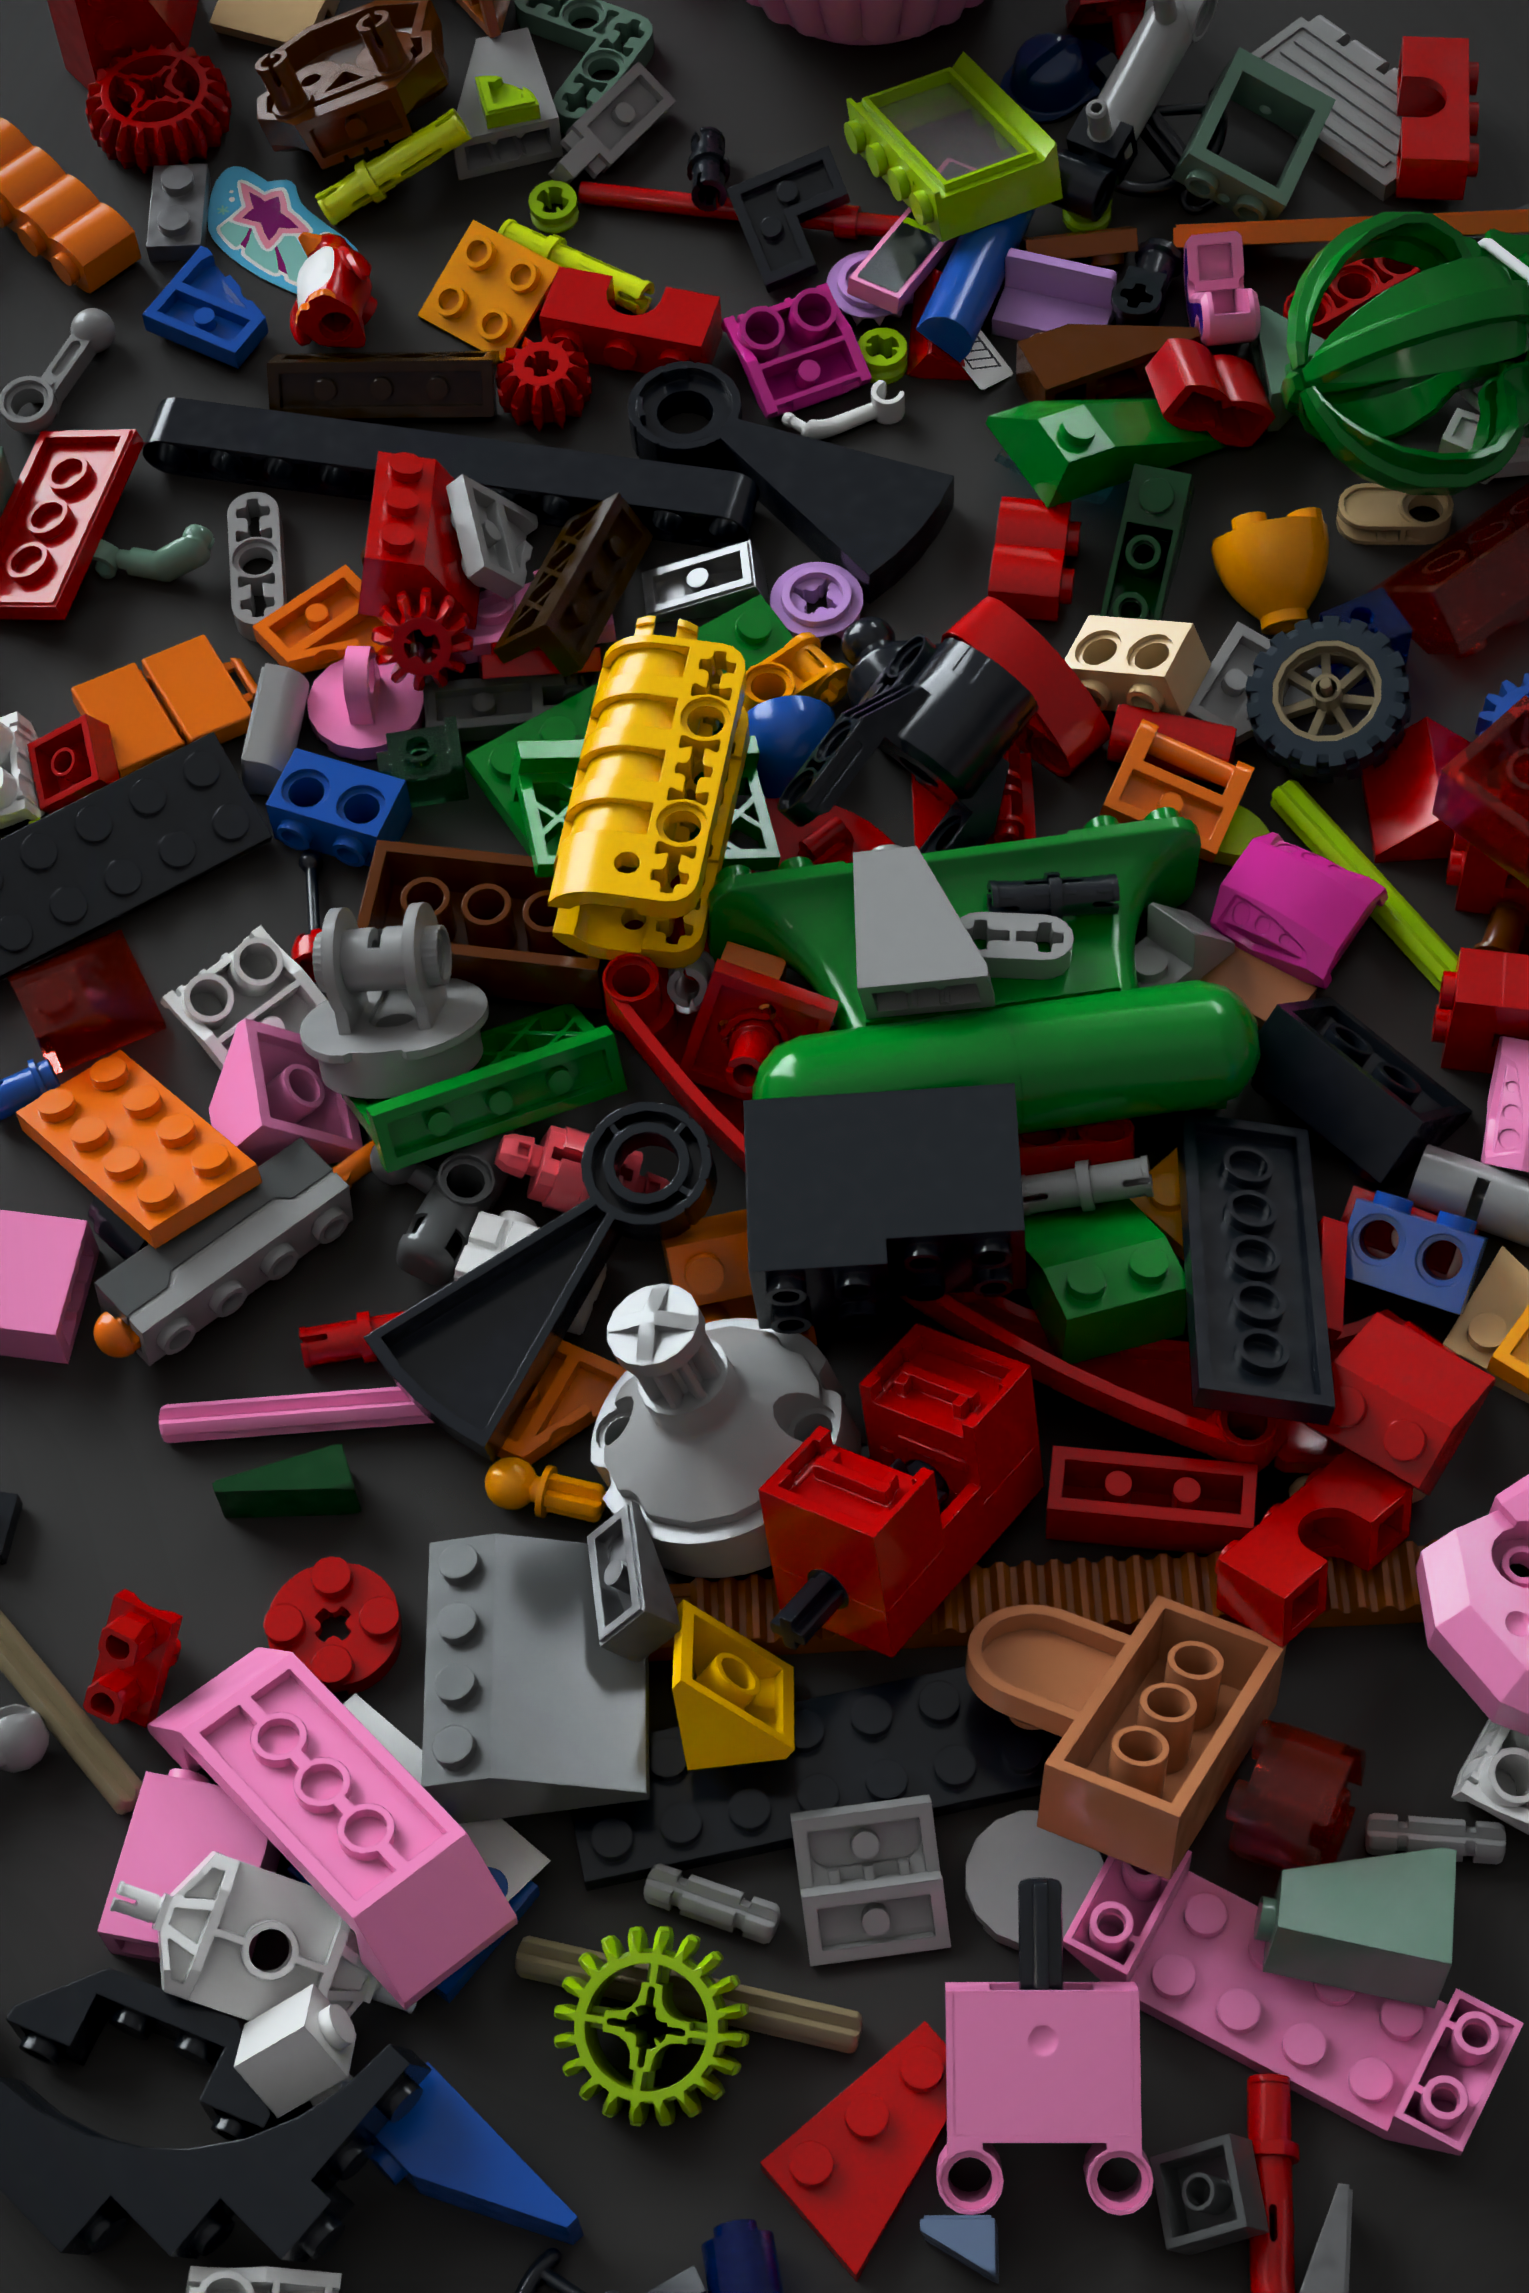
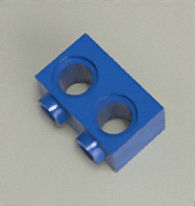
(340, 801)
(1407, 1268)

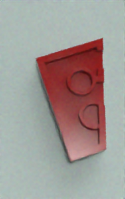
(865, 2149)

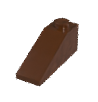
(1091, 360)

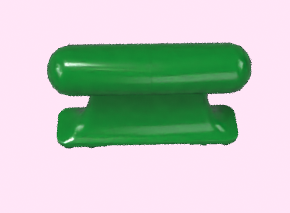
(1072, 1044)

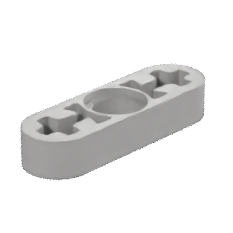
(246, 548)

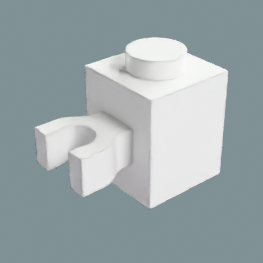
(297, 2051)

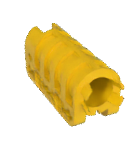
(640, 801)

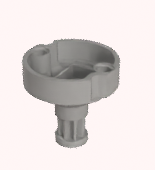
(706, 1425)

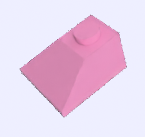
(275, 1095)

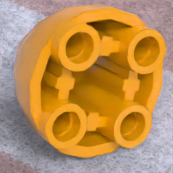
(1274, 565)

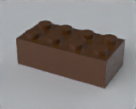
(493, 920)

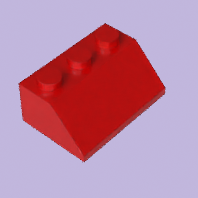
(413, 538)

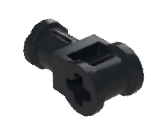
(1142, 292)

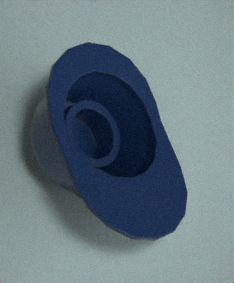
(1052, 75)

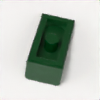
(298, 1486)

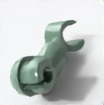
(161, 565)

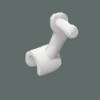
(879, 409)

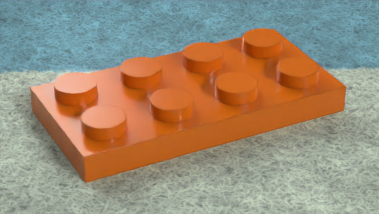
(138, 1148)

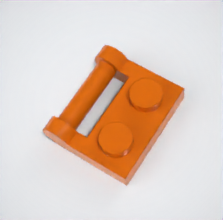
(1144, 787)

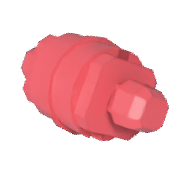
(557, 1167)

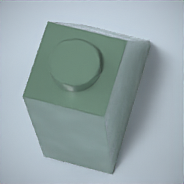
(1365, 1924)

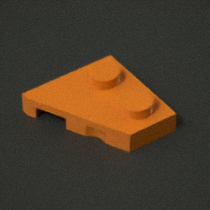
(318, 624)
(562, 1402)

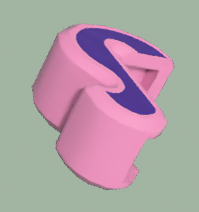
(1216, 291)

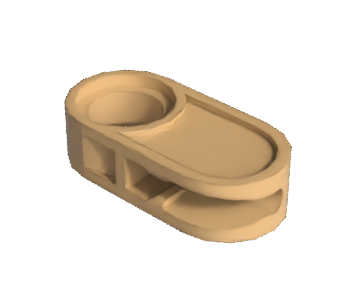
(1382, 517)

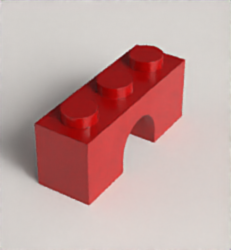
(1436, 147)
(677, 329)
(1278, 1571)

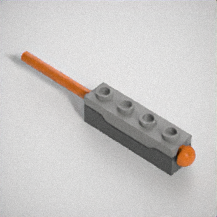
(209, 1270)

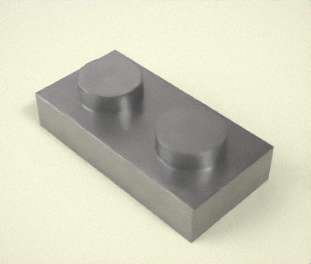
(178, 211)

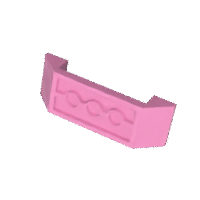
(342, 1817)
(1368, 2058)

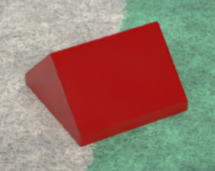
(1403, 793)

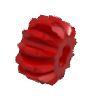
(543, 382)
(431, 620)

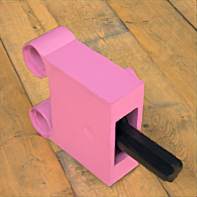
(1043, 2065)

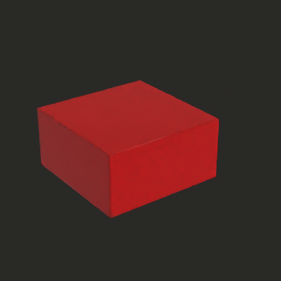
(72, 762)

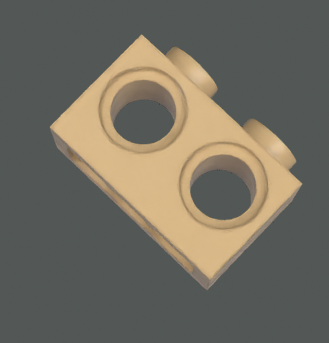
(1139, 663)

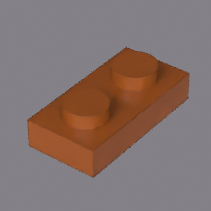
(1102, 245)

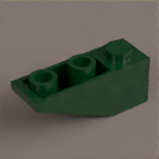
(1148, 543)

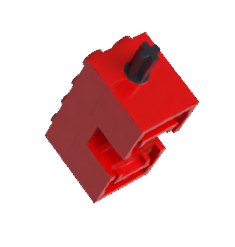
(891, 1535)

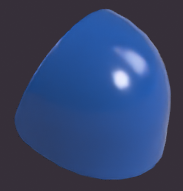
(786, 736)

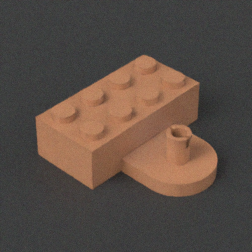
(1142, 1718)

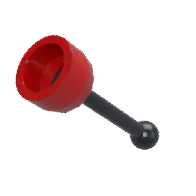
(310, 863)

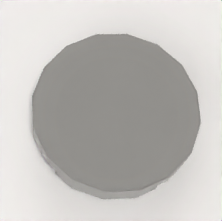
(1020, 1850)

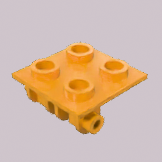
(489, 290)

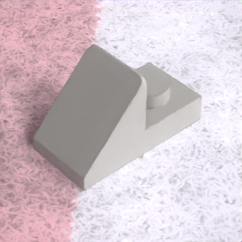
(1178, 947)

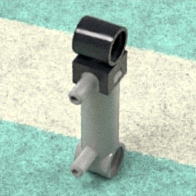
(1107, 128)

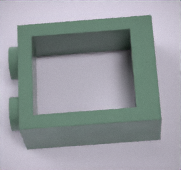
(1274, 97)

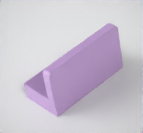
(1051, 293)

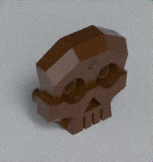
(352, 80)

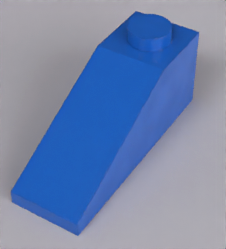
(464, 2162)

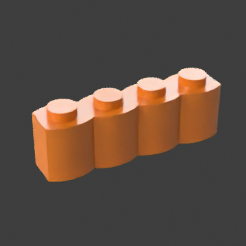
(60, 216)

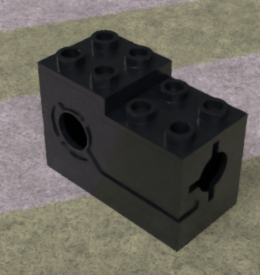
(881, 1202)

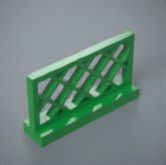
(547, 773)
(502, 1090)

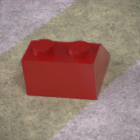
(1403, 1402)

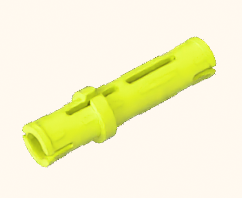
(403, 160)
(627, 287)

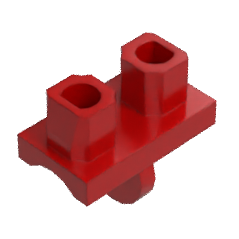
(133, 1661)

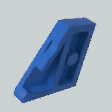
(207, 312)

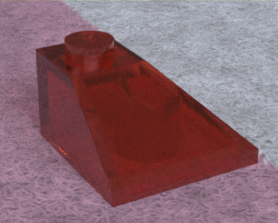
(86, 1002)

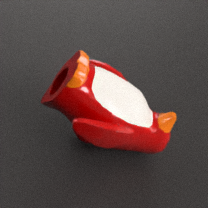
(332, 294)

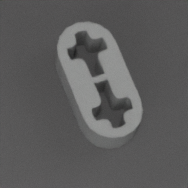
(1014, 947)

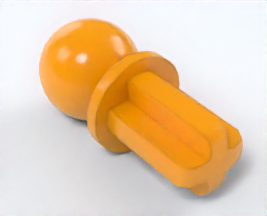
(514, 1484)

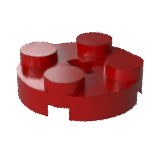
(337, 1590)

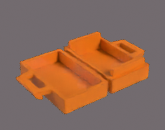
(189, 698)

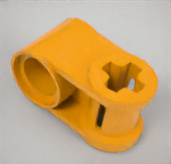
(797, 670)

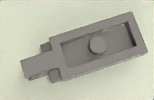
(612, 124)

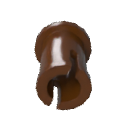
(1505, 928)

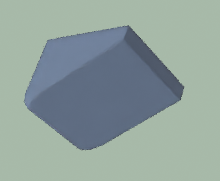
(966, 2239)

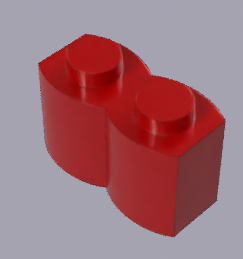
(1209, 392)
(1032, 557)

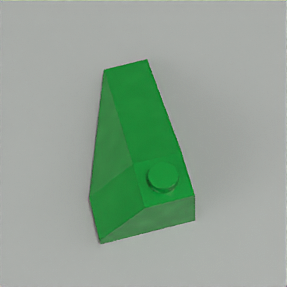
(1091, 444)

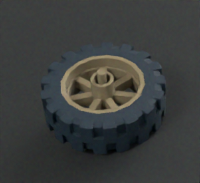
(1325, 645)

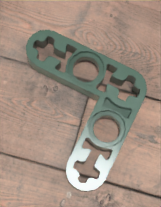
(600, 44)

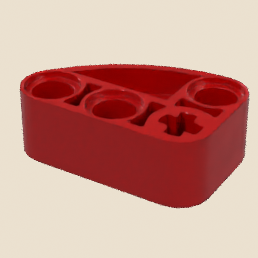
(1068, 718)

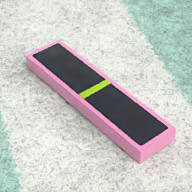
(898, 264)

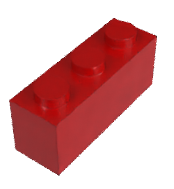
(1149, 1500)

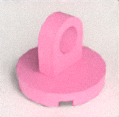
(358, 704)

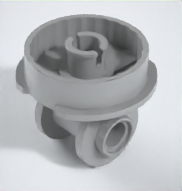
(390, 1007)

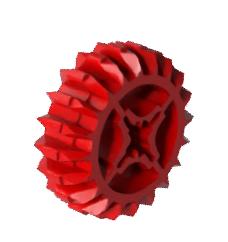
(161, 119)

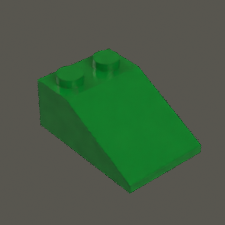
(1102, 1280)

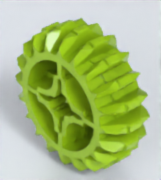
(643, 2059)

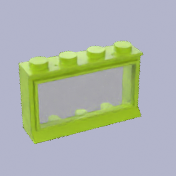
(955, 149)

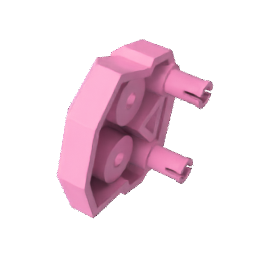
(1480, 1608)

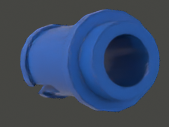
(26, 1086)

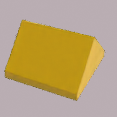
(729, 1695)

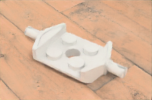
(217, 1914)

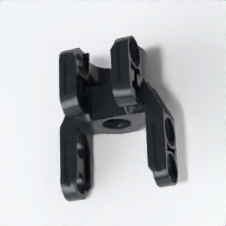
(944, 719)

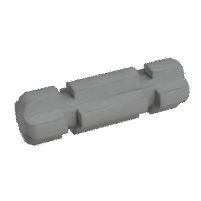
(1483, 1842)
(712, 1903)

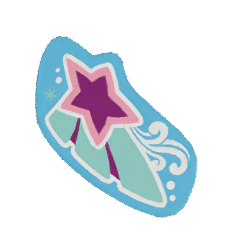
(261, 224)

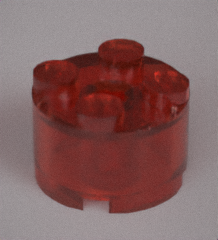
(1296, 1799)

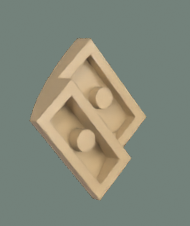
(269, 20)

